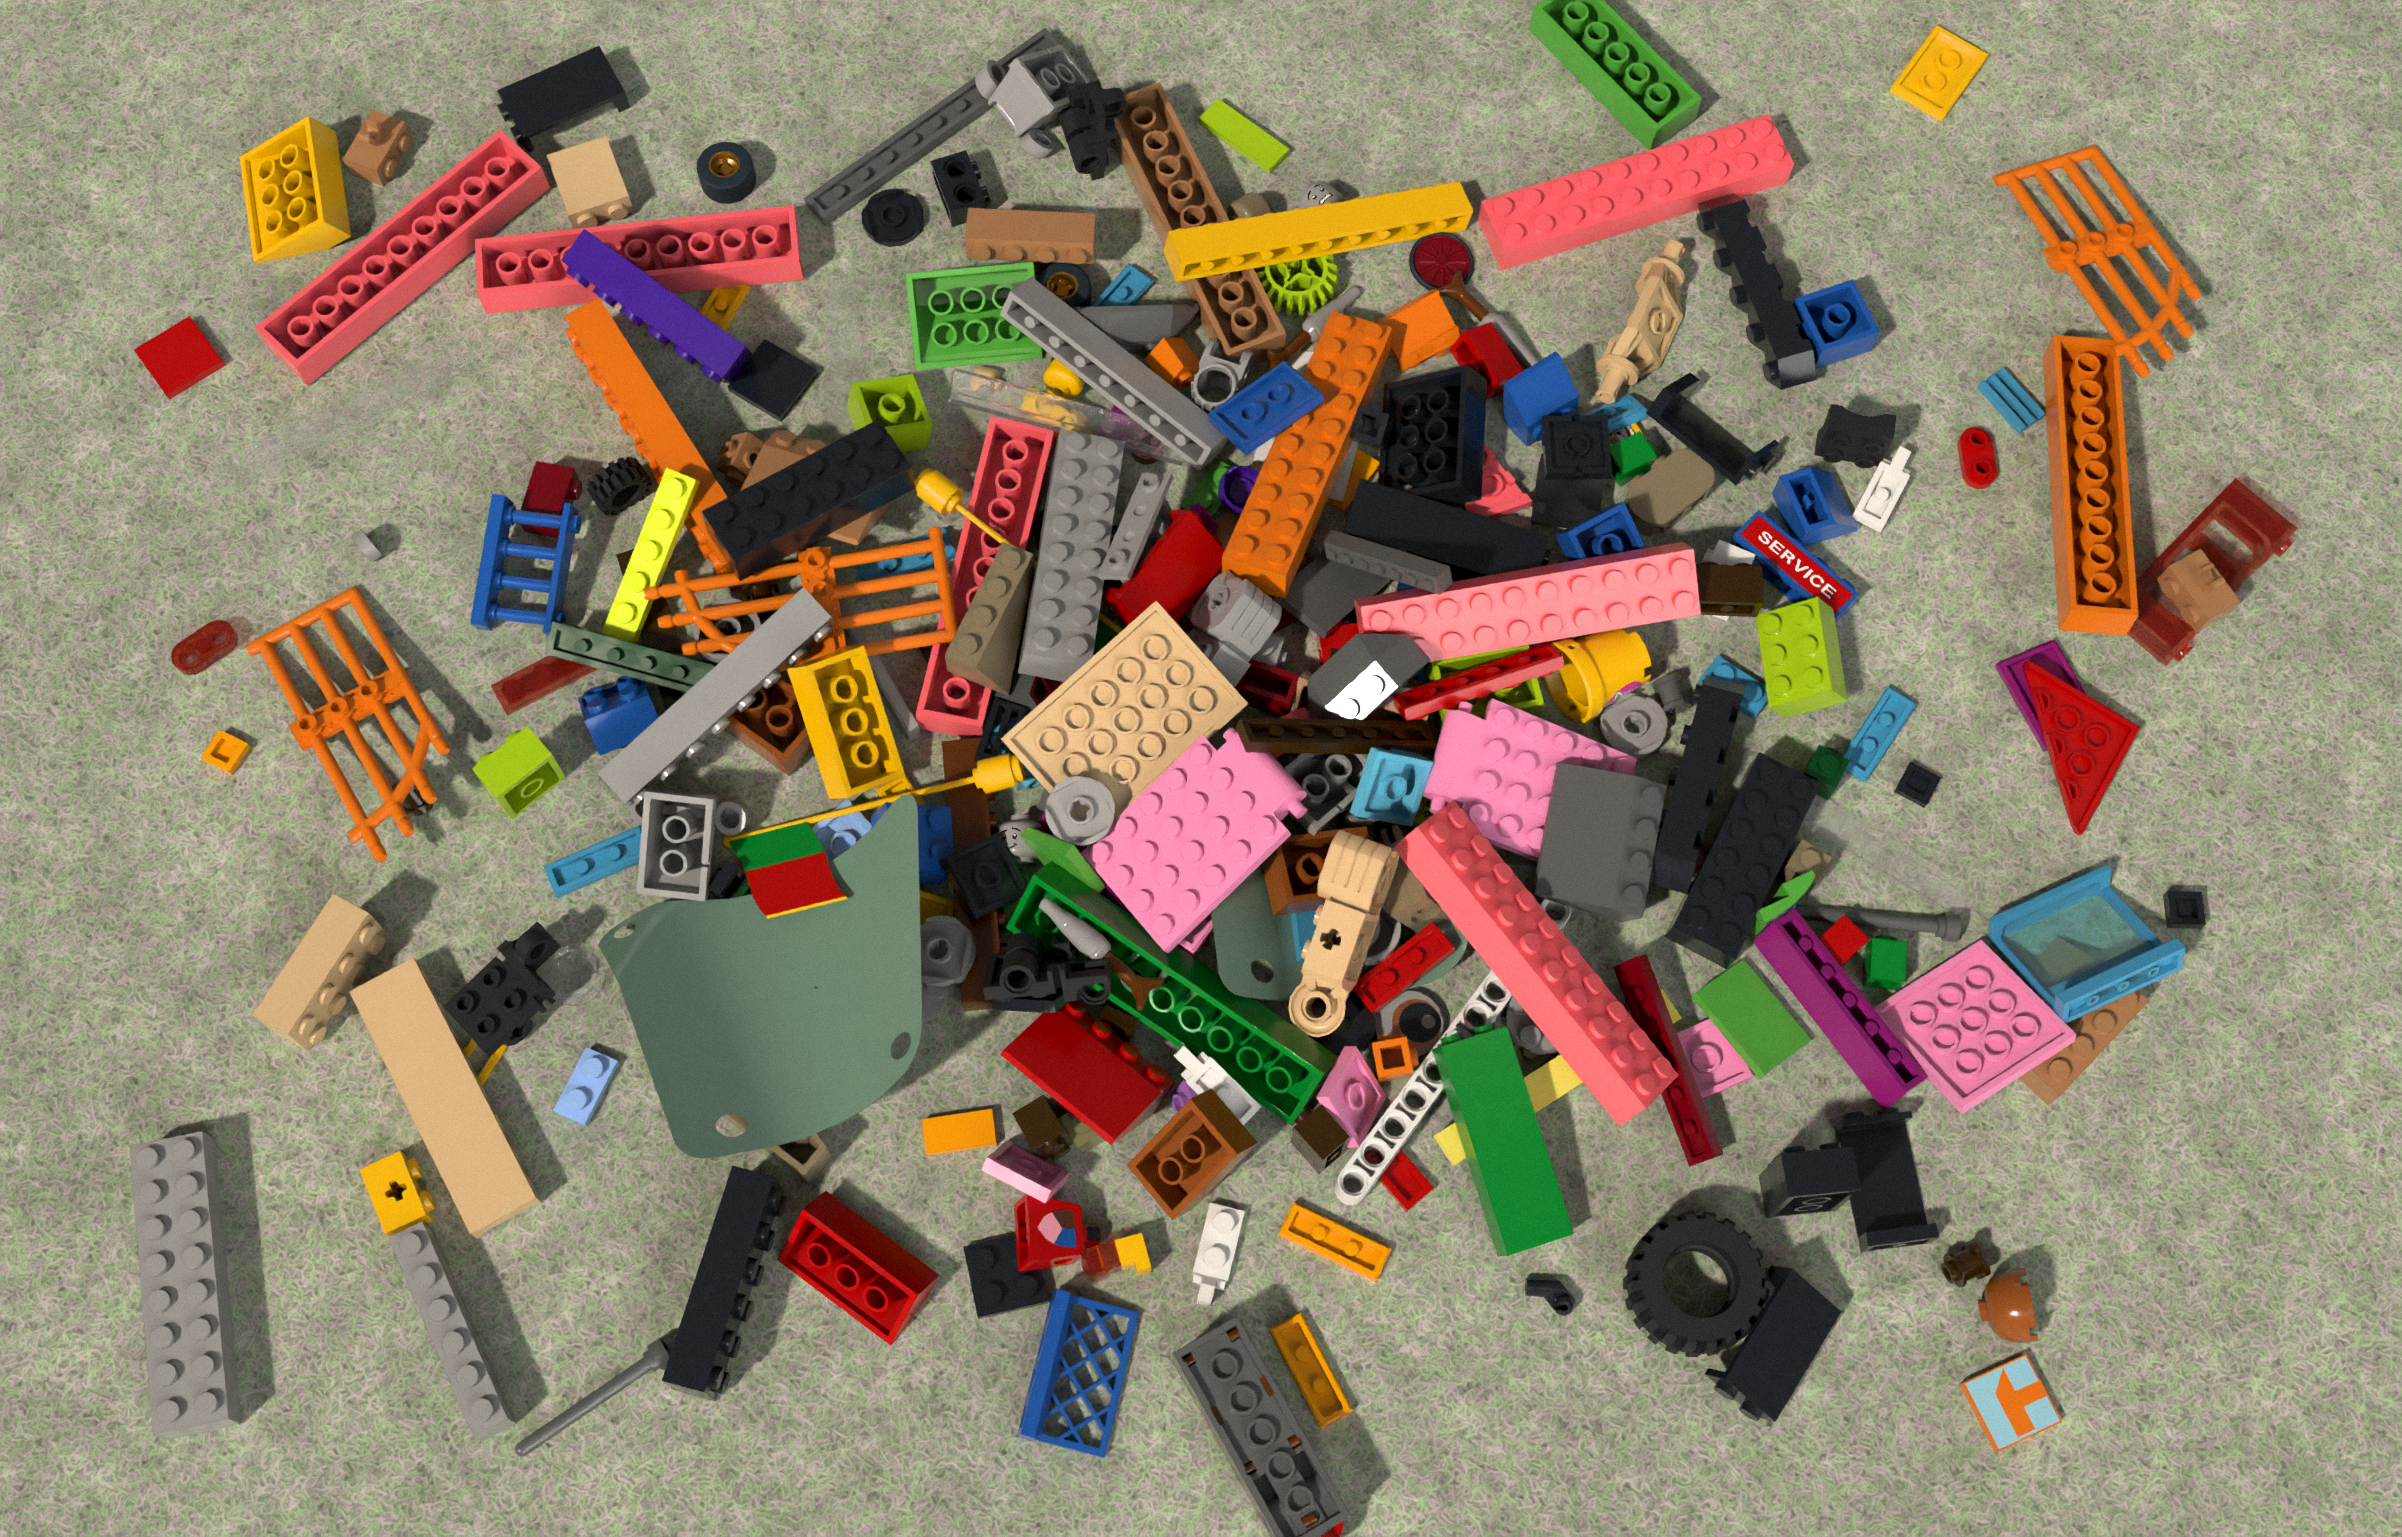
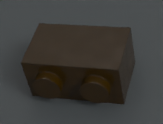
(1730, 589)
(1044, 1128)
(1319, 1138)

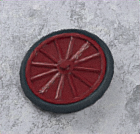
(1438, 257)

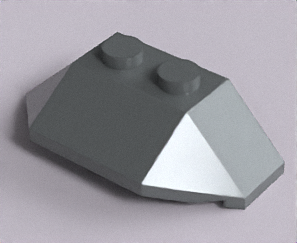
(1140, 326)
(1363, 676)

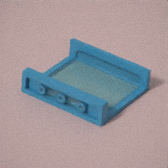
(2082, 946)

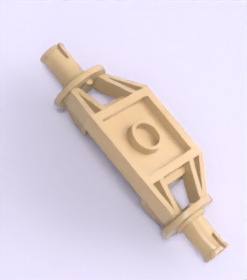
(1648, 327)

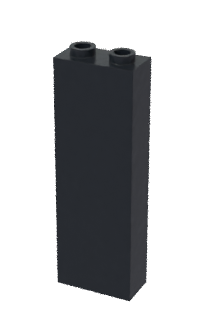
(1443, 533)

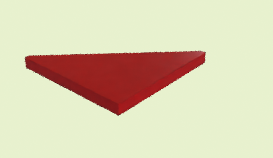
(2081, 739)

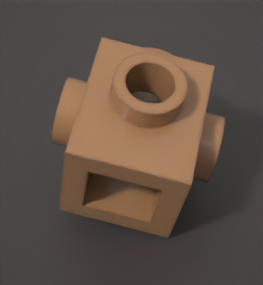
(738, 457)

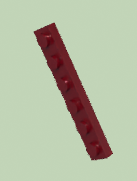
(1682, 1095)

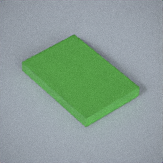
(1751, 1018)

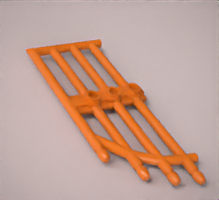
(2106, 243)
(818, 578)
(346, 710)

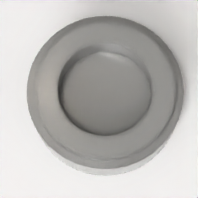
(366, 545)

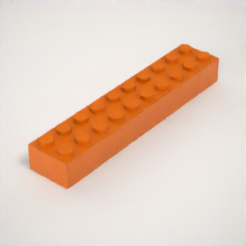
(644, 415)
(1307, 456)
(2089, 487)

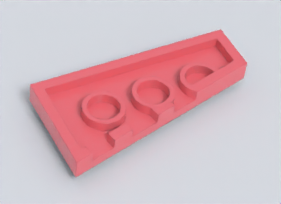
(1499, 491)

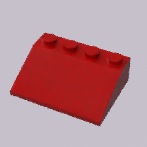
(1090, 1070)

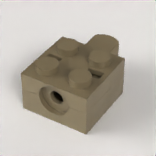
(1407, 897)

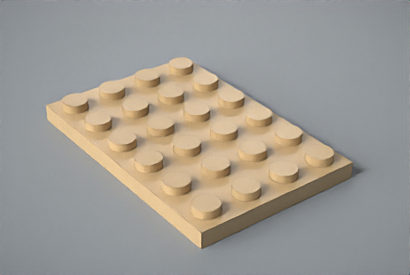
(1126, 712)

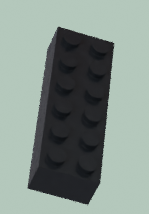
(809, 500)
(1742, 860)
(724, 1284)

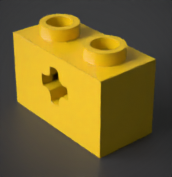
(382, 1182)

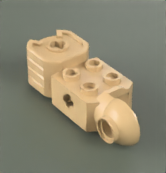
(1355, 888)

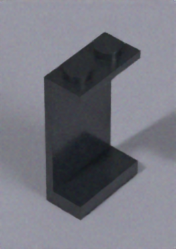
(560, 95)
(1705, 436)
(1890, 1203)
(1777, 1347)

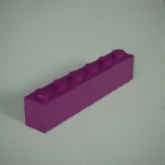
(1839, 1009)

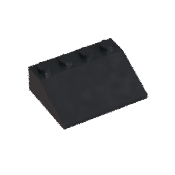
(1436, 435)

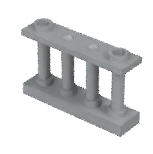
(1138, 526)

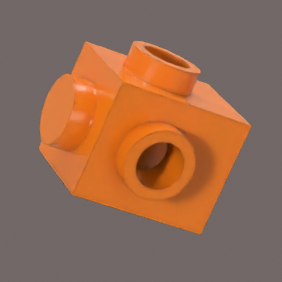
(1174, 362)
(1394, 1057)

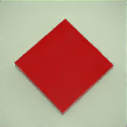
(179, 357)

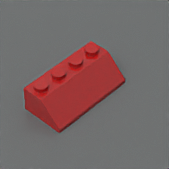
(857, 1266)

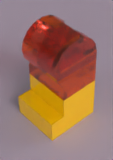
(1116, 1256)

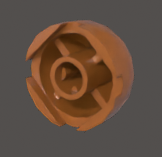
(2009, 1307)

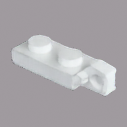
(1883, 491)
(1205, 1073)
(1216, 1250)

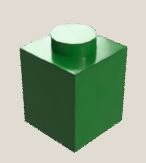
(1632, 457)
(1884, 963)

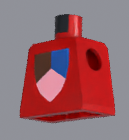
(1050, 1233)

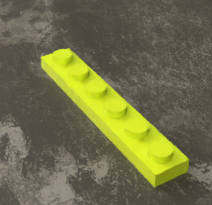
(651, 554)

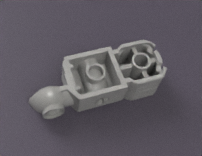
(1233, 624)

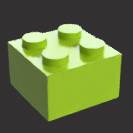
(897, 406)
(518, 772)

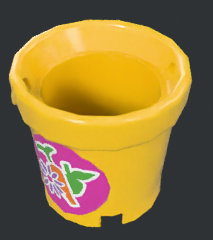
(1597, 672)

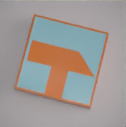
(2010, 1403)

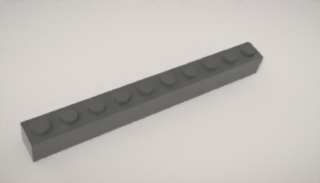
(1380, 560)

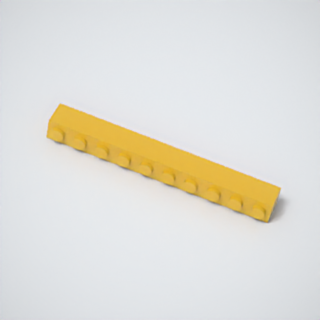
(1316, 231)

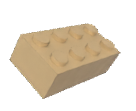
(321, 973)

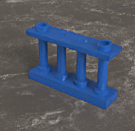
(498, 547)

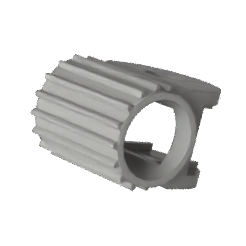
(1205, 380)

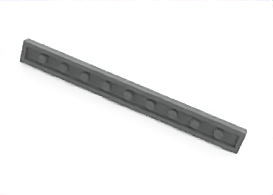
(911, 141)

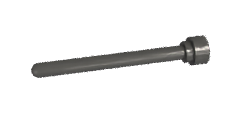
(1946, 927)
(654, 1359)

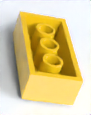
(846, 722)

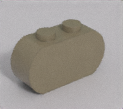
(1668, 491)

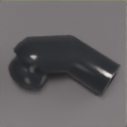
(1554, 1293)

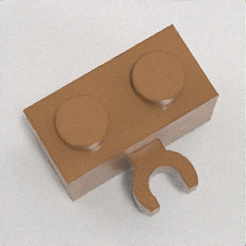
(378, 148)
(2198, 590)

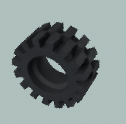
(619, 485)

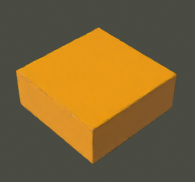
(225, 752)

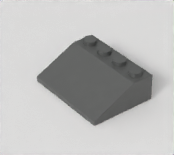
(1599, 841)

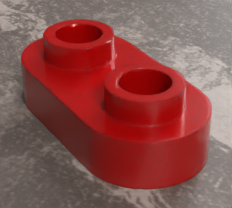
(1977, 456)

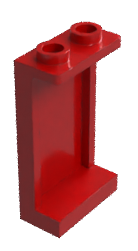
(1171, 571)

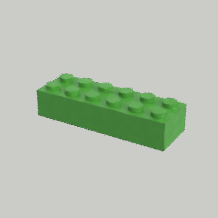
(1617, 67)

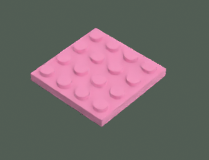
(1974, 1026)

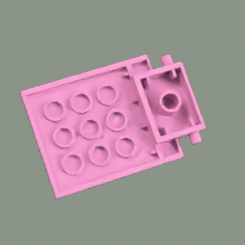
(1506, 770)
(1196, 835)

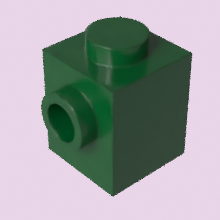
(1826, 768)

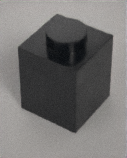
(1372, 427)

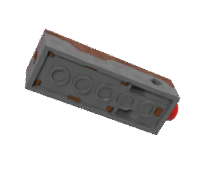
(1260, 1434)

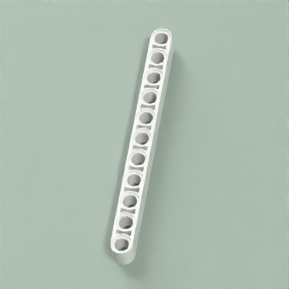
(1423, 1087)

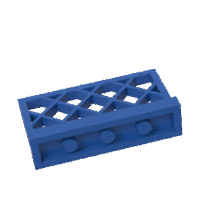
(1047, 1365)

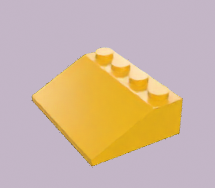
(295, 192)

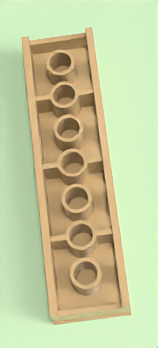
(445, 1097)

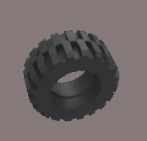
(1660, 1315)

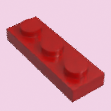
(1403, 968)

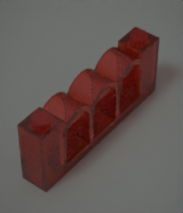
(2247, 519)

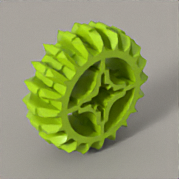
(1305, 288)

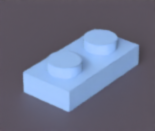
(586, 1086)

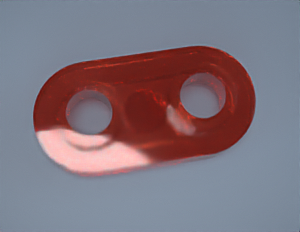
(204, 646)

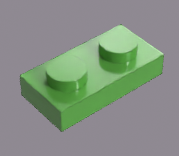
(1207, 490)

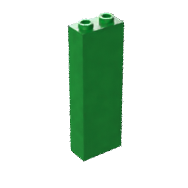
(1502, 1140)

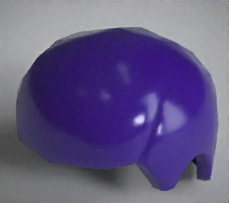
(1236, 487)

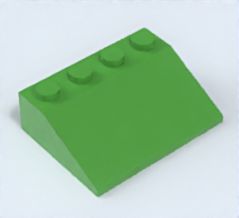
(959, 316)

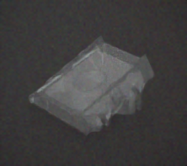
(914, 509)

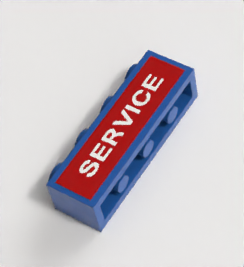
(1792, 567)

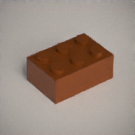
(773, 727)
(1295, 868)
(1192, 1153)

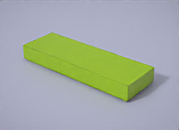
(1243, 136)

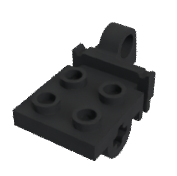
(1090, 125)
(1038, 972)
(506, 994)

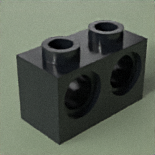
(958, 189)

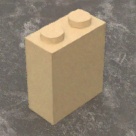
(590, 183)

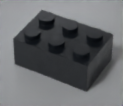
(1809, 1180)

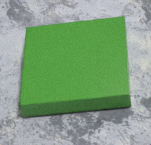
(1063, 854)

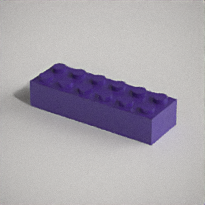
(650, 302)

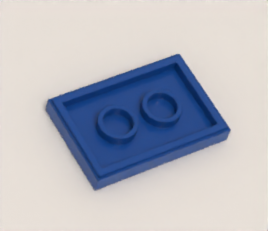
(1265, 407)

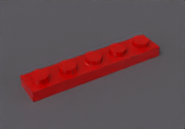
(1478, 682)

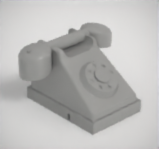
(1031, 93)
(1329, 786)
(680, 840)

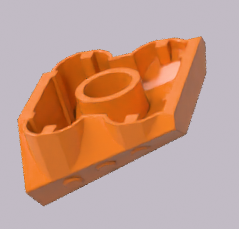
(1420, 330)

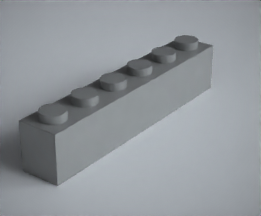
(452, 1331)

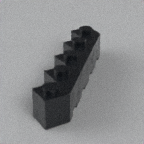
(1757, 291)
(1695, 782)

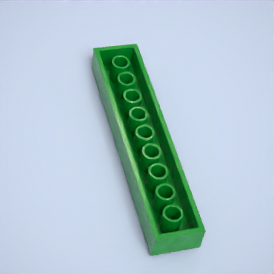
(1192, 1006)

